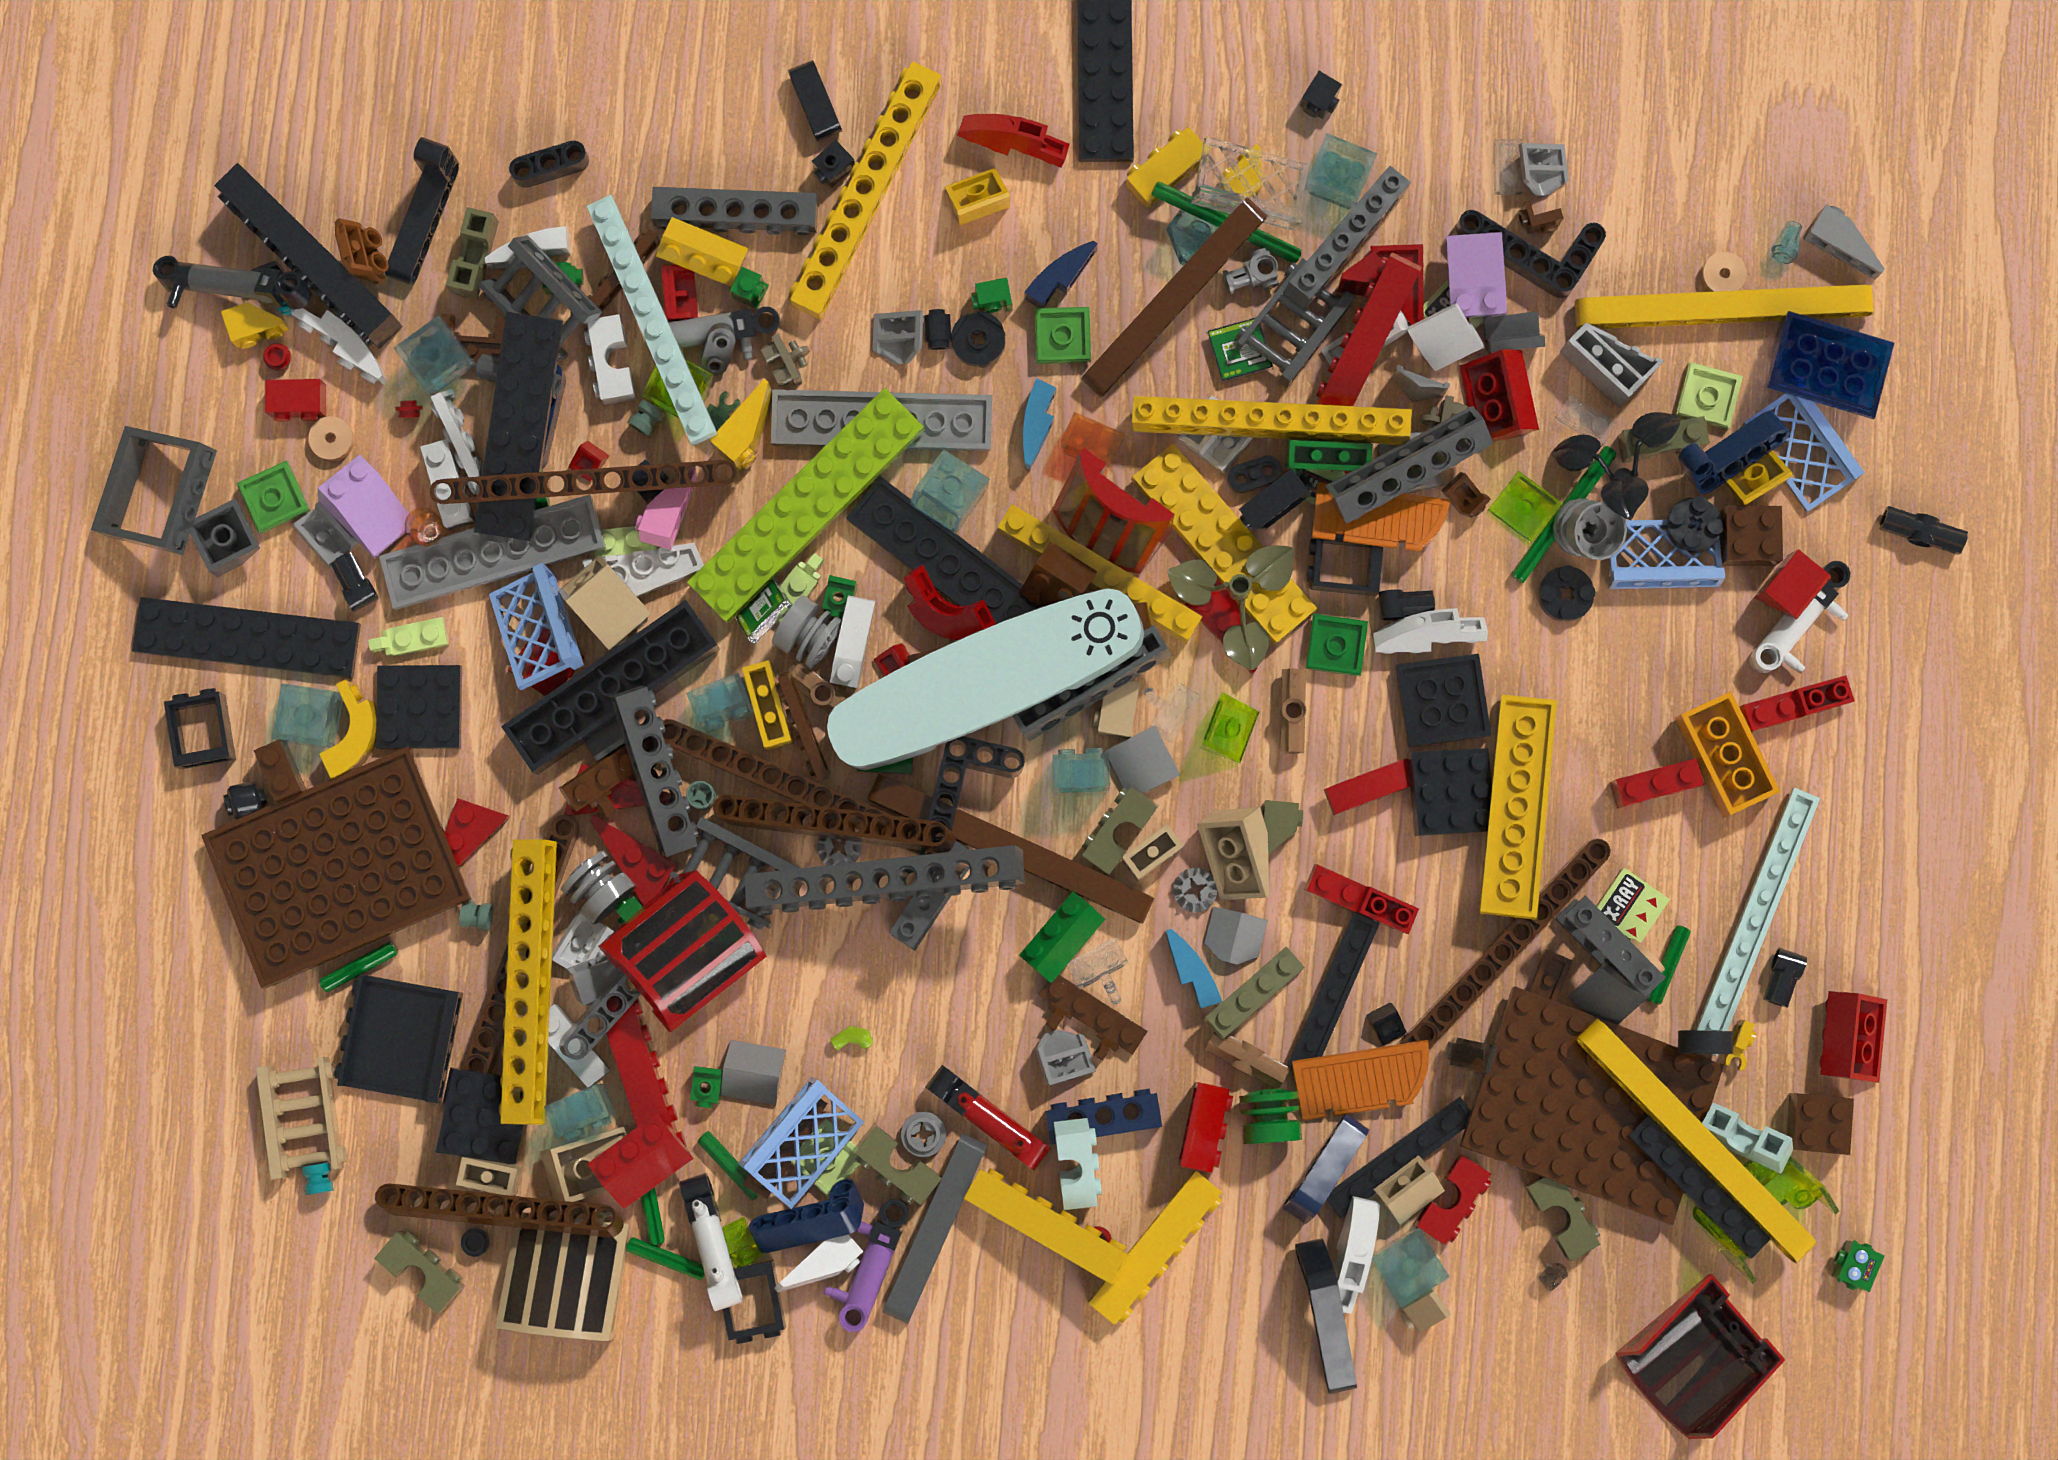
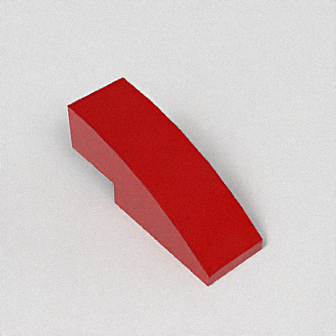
(1368, 787)

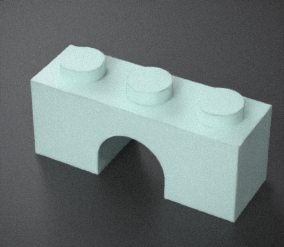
(1075, 1143)
(1763, 1147)

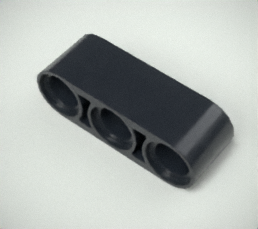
(814, 100)
(536, 160)

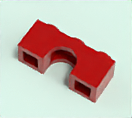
(1656, 783)
(1469, 1182)

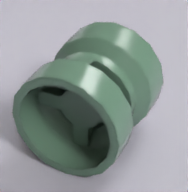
(645, 418)
(697, 795)
(476, 915)

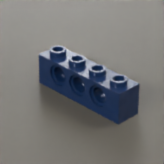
(1148, 1116)

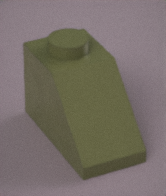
(1281, 821)

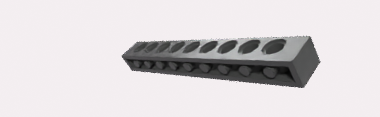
(760, 886)

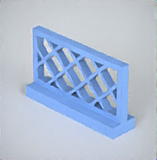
(1827, 439)
(1659, 576)
(558, 624)
(782, 1127)

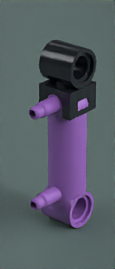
(873, 1266)

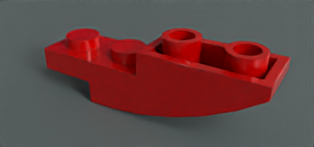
(1005, 132)
(1797, 703)
(1361, 899)

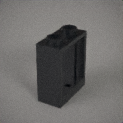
(1276, 500)
(1373, 574)
(205, 757)
(767, 1330)

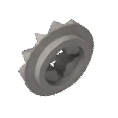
(825, 848)
(1190, 902)
(931, 1123)

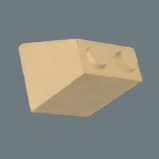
(605, 603)

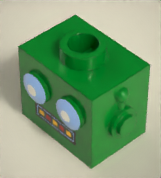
(1857, 1265)

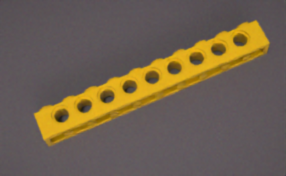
(913, 78)
(1271, 420)
(537, 992)

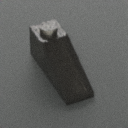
(1470, 1055)

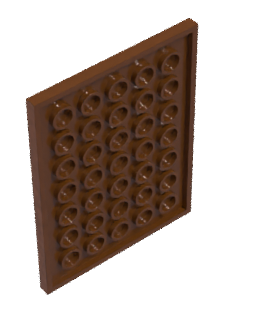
(336, 867)
(1566, 1117)

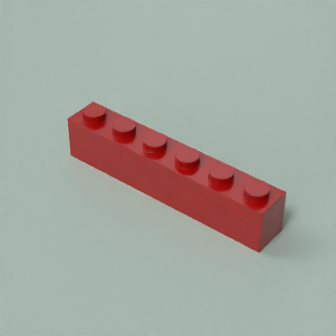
(1370, 332)
(639, 1067)

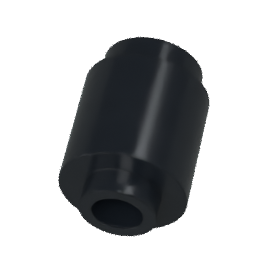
(937, 329)

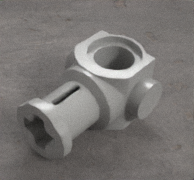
(1250, 274)

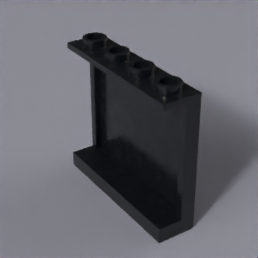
(399, 1038)

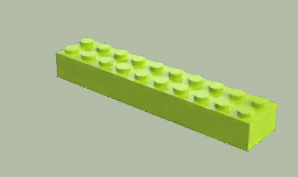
(806, 505)

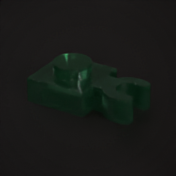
(720, 414)

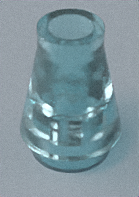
(1787, 245)

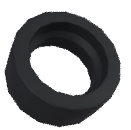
(1705, 1042)

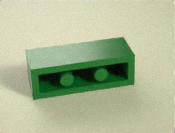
(1327, 455)
(1062, 937)

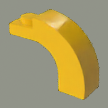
(360, 738)

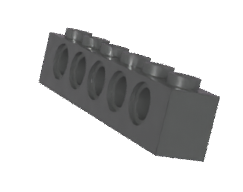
(695, 199)
(1347, 237)
(1409, 464)
(625, 706)
(1062, 706)

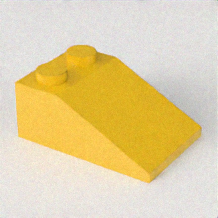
(741, 433)

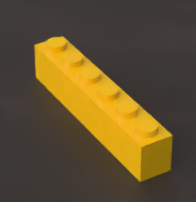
(1046, 1226)
(1155, 1247)

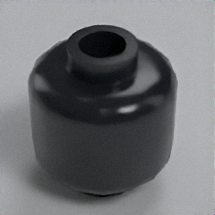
(243, 799)

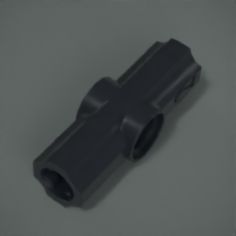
(1923, 530)

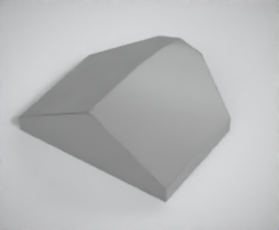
(1543, 167)
(898, 335)
(1417, 386)
(1235, 935)
(1064, 1057)

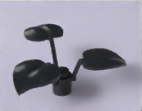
(1625, 490)

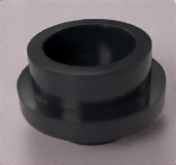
(475, 1242)

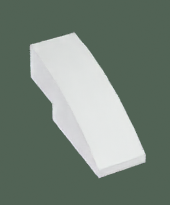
(551, 240)

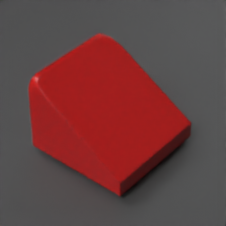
(588, 457)
(892, 659)

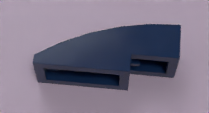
(1060, 274)

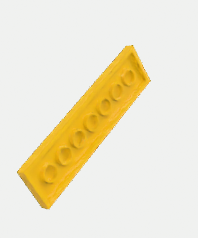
(1219, 538)
(1518, 807)

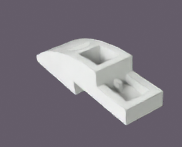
(349, 348)
(1419, 630)
(1356, 1249)

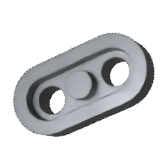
(718, 351)

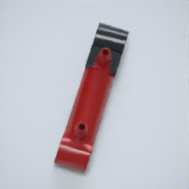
(988, 1117)

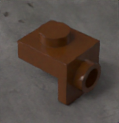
(1543, 222)
(1465, 496)

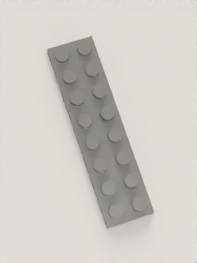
(818, 416)
(479, 558)

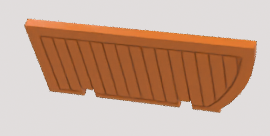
(1402, 519)
(1361, 1079)

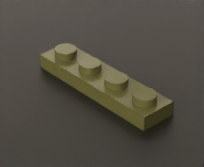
(1253, 993)

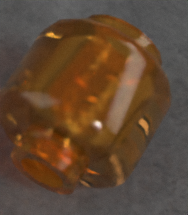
(424, 526)

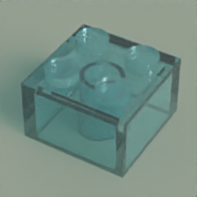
(1340, 172)
(435, 356)
(949, 491)
(721, 702)
(307, 716)
(1081, 771)
(580, 1110)
(1409, 1266)

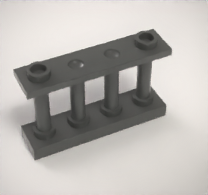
(545, 272)
(1304, 346)
(733, 847)
(922, 913)
(1608, 944)

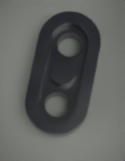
(1253, 473)

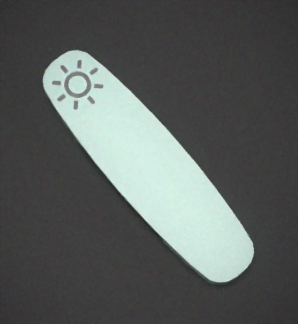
(985, 678)

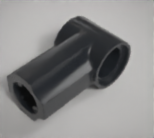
(357, 589)
(1399, 604)
(1786, 969)

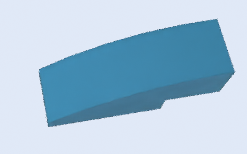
(1037, 420)
(1192, 969)

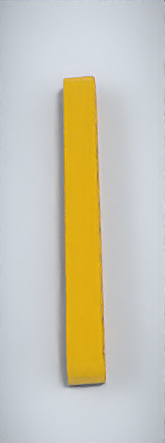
(1723, 306)
(1696, 1140)

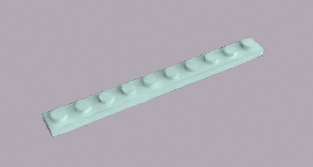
(652, 320)
(1758, 911)

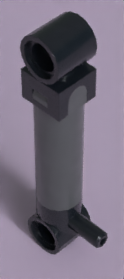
(269, 285)

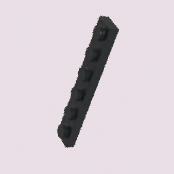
(1335, 988)
(1419, 1141)
(1698, 1187)

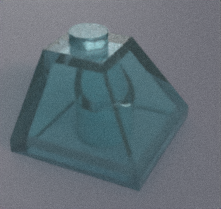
(1188, 234)

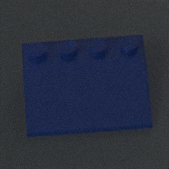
(1829, 364)

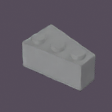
(1609, 363)

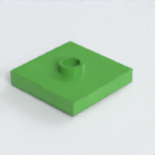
(1062, 335)
(273, 497)

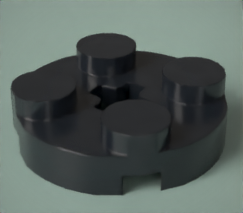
(978, 323)
(1690, 539)
(1566, 609)

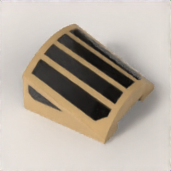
(563, 1283)

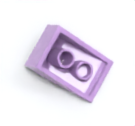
(1477, 274)
(364, 506)

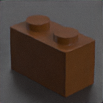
(279, 770)

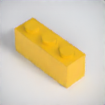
(1165, 165)
(701, 251)
(767, 705)

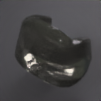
(1553, 1275)

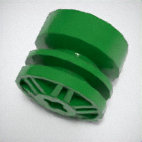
(1270, 1117)

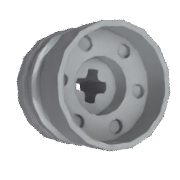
(1589, 529)
(809, 633)
(594, 883)

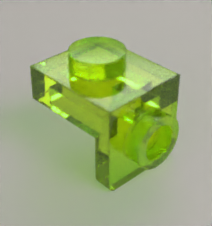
(740, 1243)

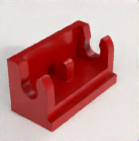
(679, 293)

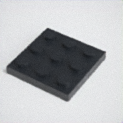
(1443, 700)
(419, 706)
(1450, 791)
(472, 1121)

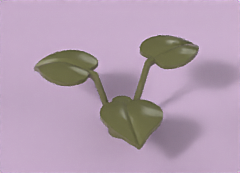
(1269, 566)

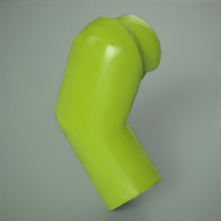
(854, 1035)

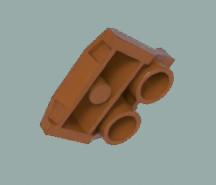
(360, 251)

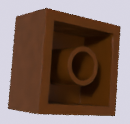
(1751, 535)
(1056, 577)
(1820, 1123)

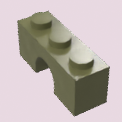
(477, 241)
(1689, 432)
(1103, 847)
(914, 1182)
(1577, 1235)
(440, 1284)

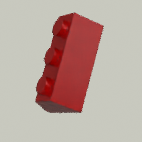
(1501, 393)
(1853, 1036)
(1205, 1127)
(640, 1160)

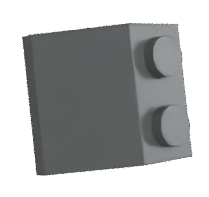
(224, 538)

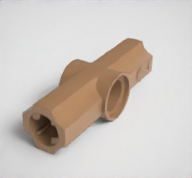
(809, 682)
(1293, 729)
(1248, 1059)

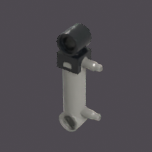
(694, 331)

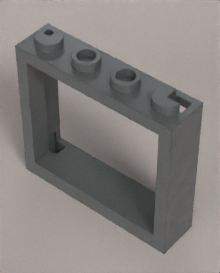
(123, 479)

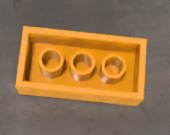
(1727, 754)

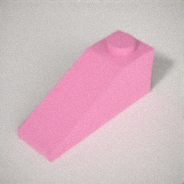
(664, 515)

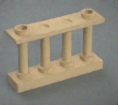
(277, 1134)

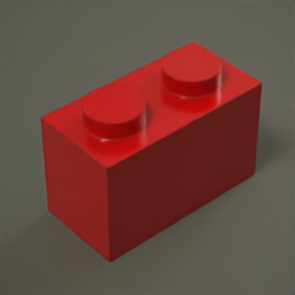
(295, 399)

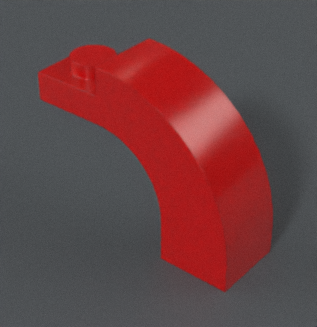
(939, 615)

